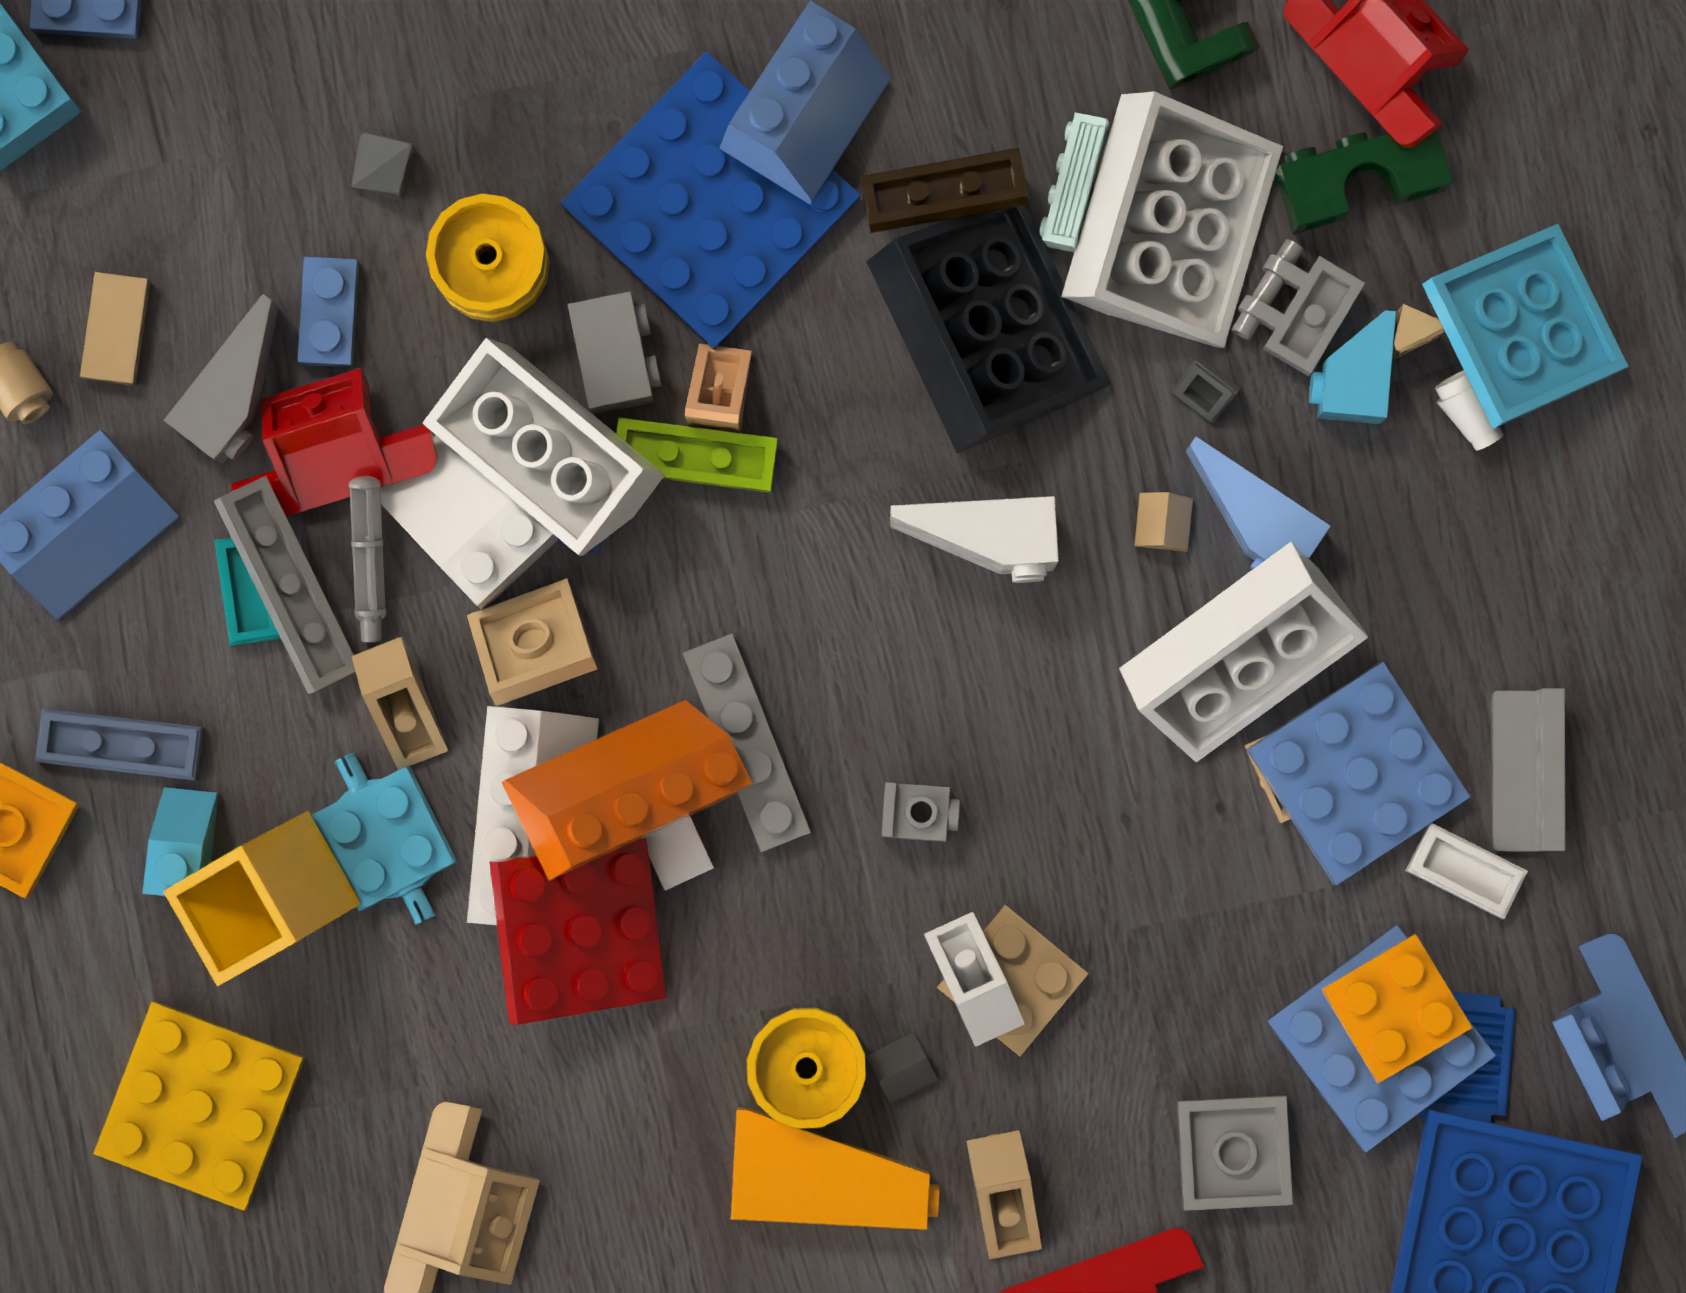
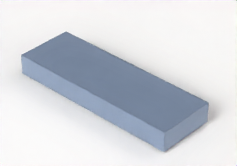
(119, 744)

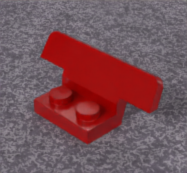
(1381, 54)
(326, 438)
(1123, 1270)

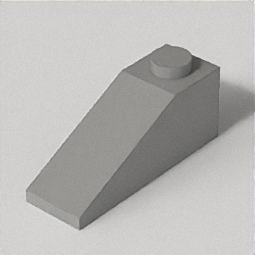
(227, 393)

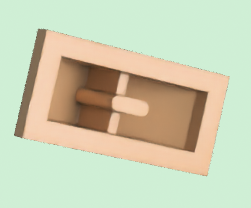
(718, 388)

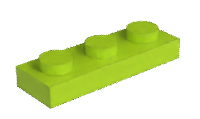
(704, 454)

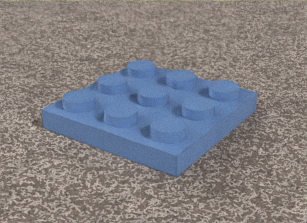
(1358, 773)
(1342, 1078)

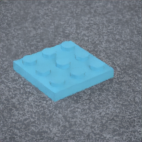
(1525, 325)

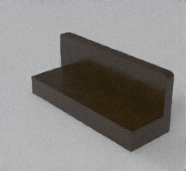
(944, 190)

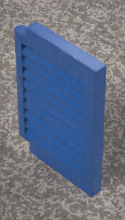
(1487, 1088)

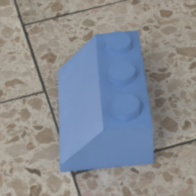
(807, 103)
(81, 524)

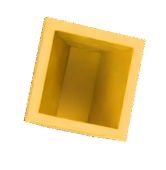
(262, 897)

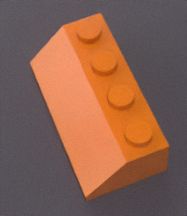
(625, 786)

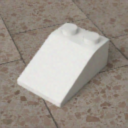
(467, 525)
(995, 534)

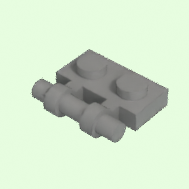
(1313, 314)

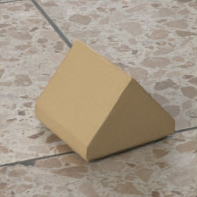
(1413, 330)
(1163, 521)

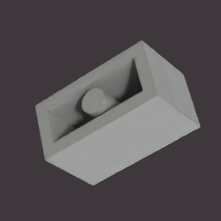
(613, 353)

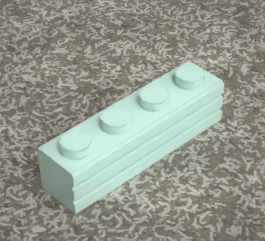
(1076, 179)

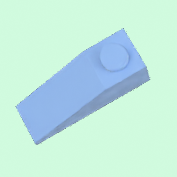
(1254, 510)

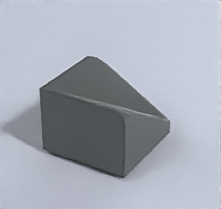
(383, 165)

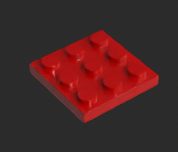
(579, 938)

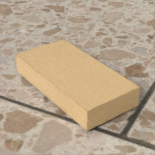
(115, 329)

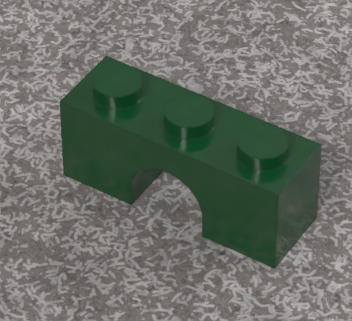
(1315, 182)

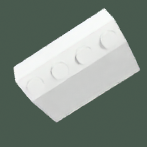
(1172, 219)

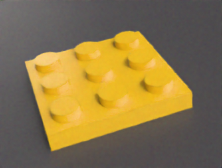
(199, 1105)

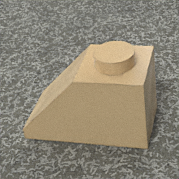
(399, 703)
(1004, 1194)

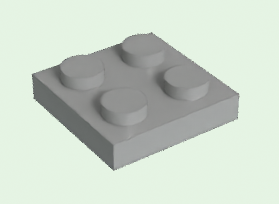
(1234, 1152)

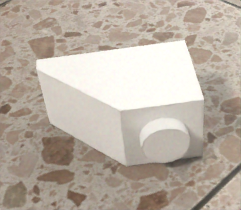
(974, 979)

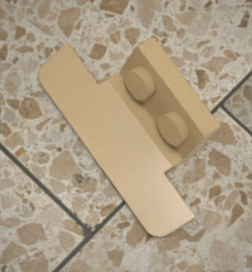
(459, 1210)

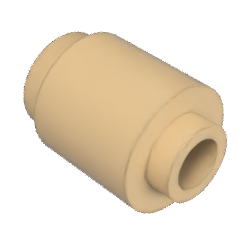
(22, 386)

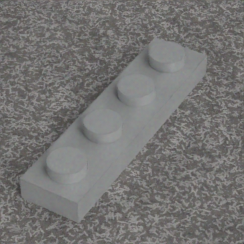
(286, 584)
(735, 708)

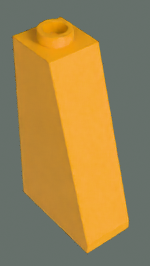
(822, 1180)

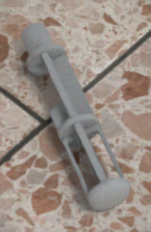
(367, 556)

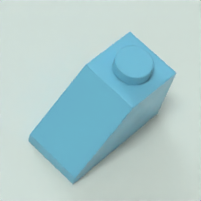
(1357, 376)
(179, 838)

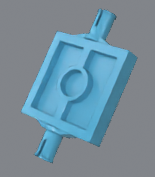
(385, 837)

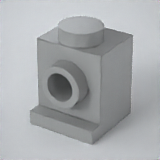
(897, 817)

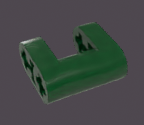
(1176, 45)

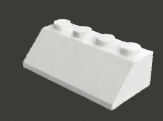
(542, 447)
(1242, 653)
(513, 744)

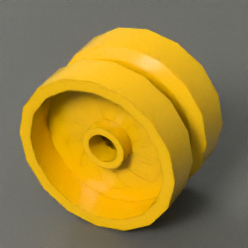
(490, 225)
(778, 1084)

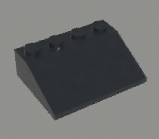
(987, 323)

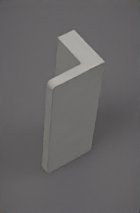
(1528, 770)

